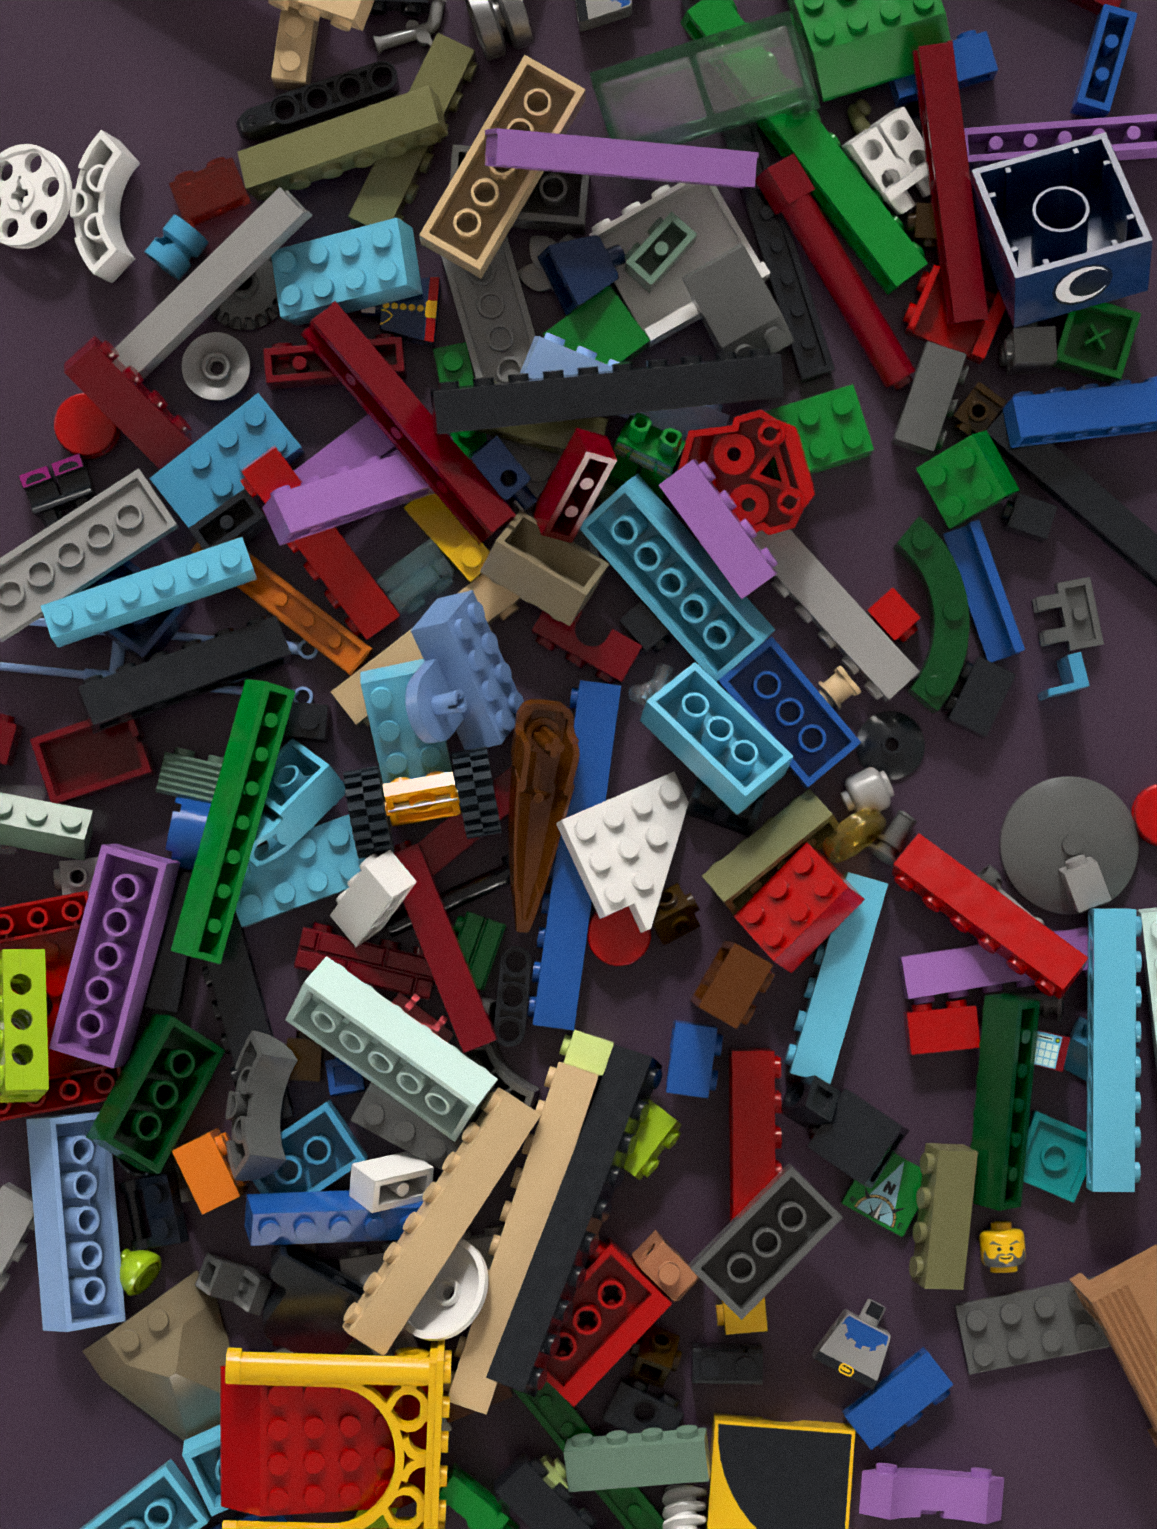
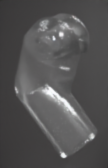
(643, 692)

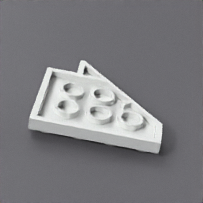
(628, 847)

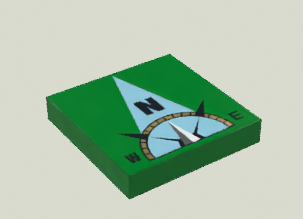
(891, 1198)

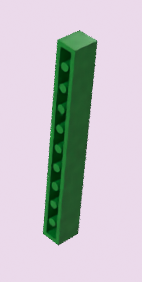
(838, 182)

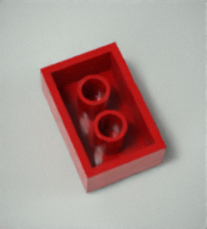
(798, 907)

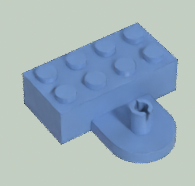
(462, 677)

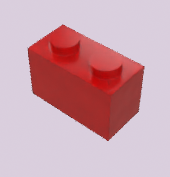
(941, 1028)

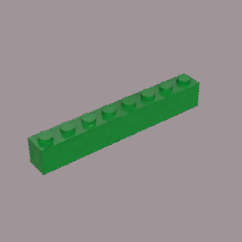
(233, 820)

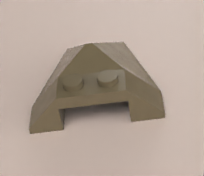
(169, 1359)

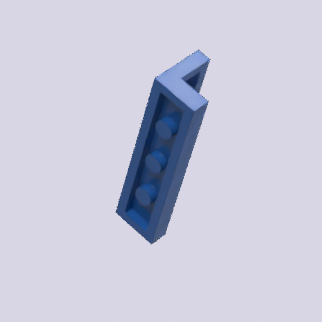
(985, 592)

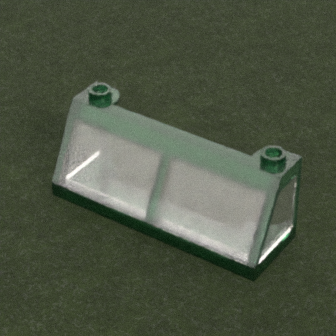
(709, 84)

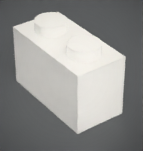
(390, 1181)

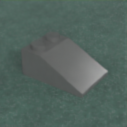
(737, 305)

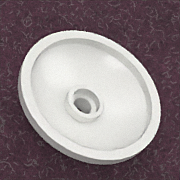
(444, 1317)

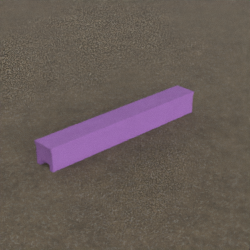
(620, 158)

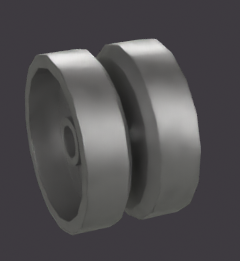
(499, 16)

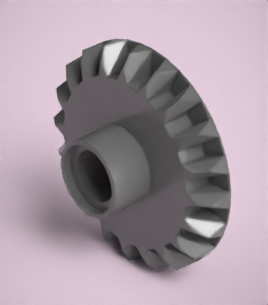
(253, 306)

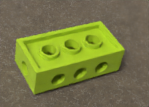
(26, 973)

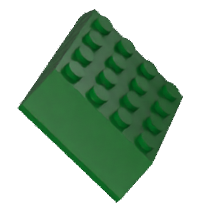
(865, 40)

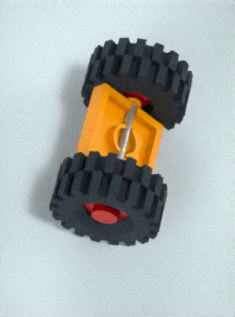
(421, 800)

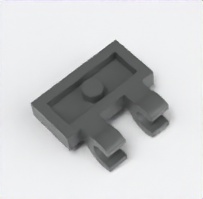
(1077, 613)

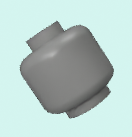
(867, 790)

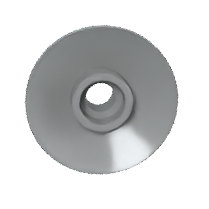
(206, 352)

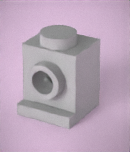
(63, 876)

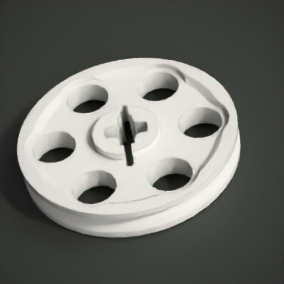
(37, 200)

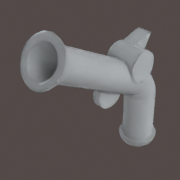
(414, 30)

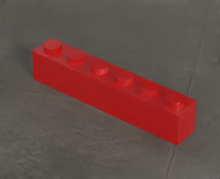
(326, 554)
(988, 916)

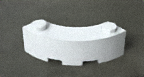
(97, 204)

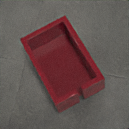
(85, 763)

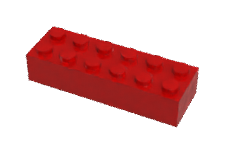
(752, 1123)

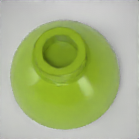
(138, 1270)

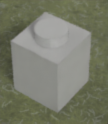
(1084, 883)

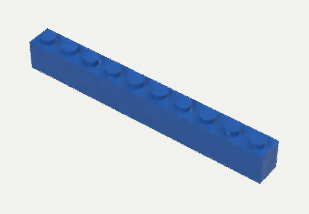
(569, 901)

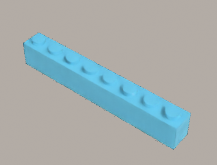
(1112, 1050)

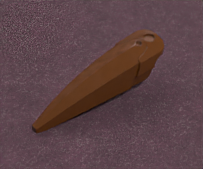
(541, 790)

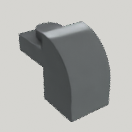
(234, 1282)

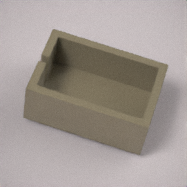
(544, 569)

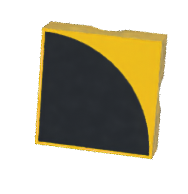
(779, 1474)

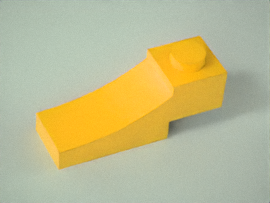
(448, 535)

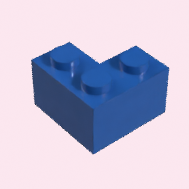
(692, 1059)

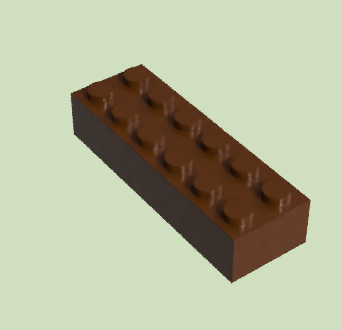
(733, 984)

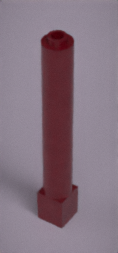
(789, 192)

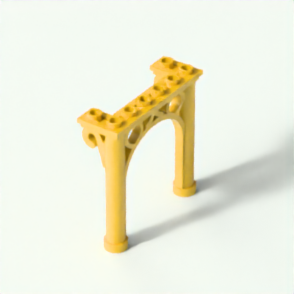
(406, 1370)

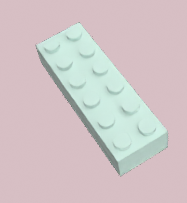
(390, 1048)

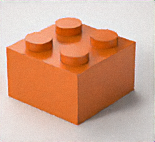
(208, 1170)

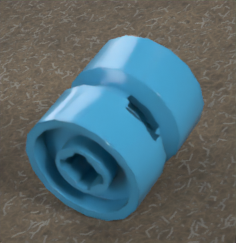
(176, 247)

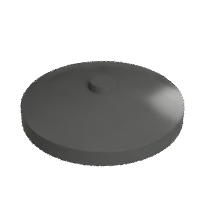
(1060, 822)

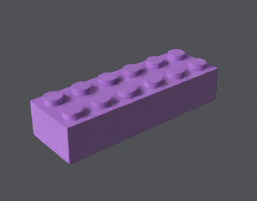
(114, 955)

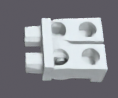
(892, 159)

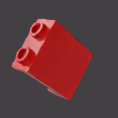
(929, 322)

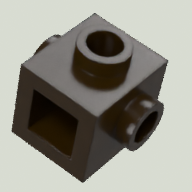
(675, 914)
(655, 1356)

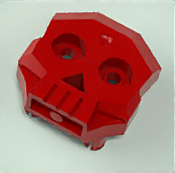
(759, 440)

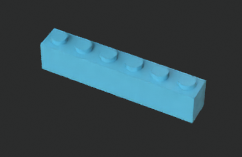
(148, 592)
(835, 985)

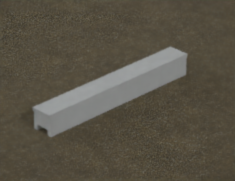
(212, 282)

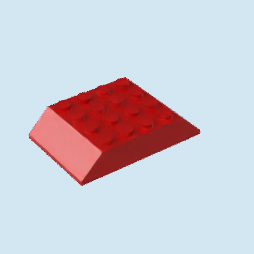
(309, 1449)

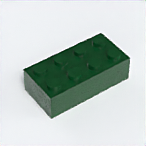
(155, 1093)

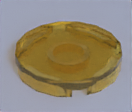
(854, 835)

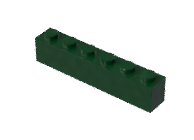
(1003, 1098)

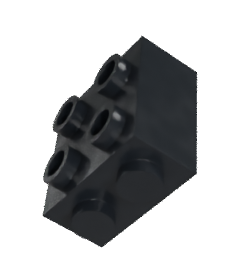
(858, 1138)

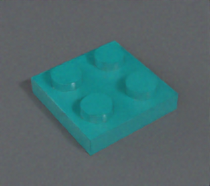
(1055, 1156)

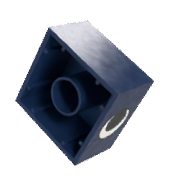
(1061, 230)

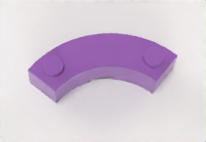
(910, 1492)

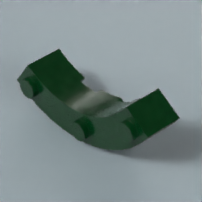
(947, 613)

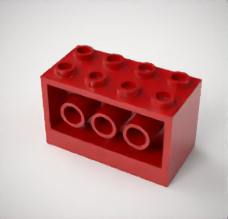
(615, 1323)

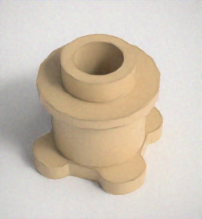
(838, 688)

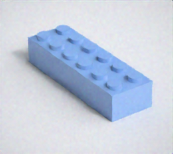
(74, 1224)

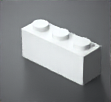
(372, 897)

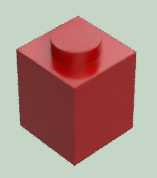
(894, 616)

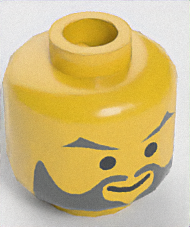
(1002, 1247)

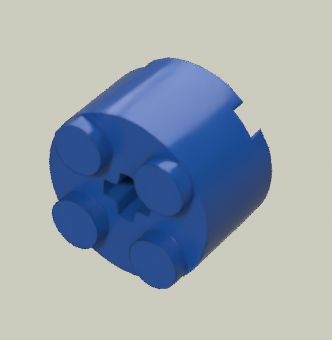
(187, 830)

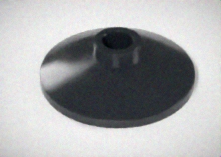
(873, 737)

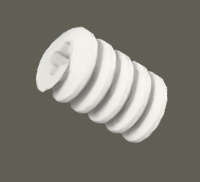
(683, 1507)

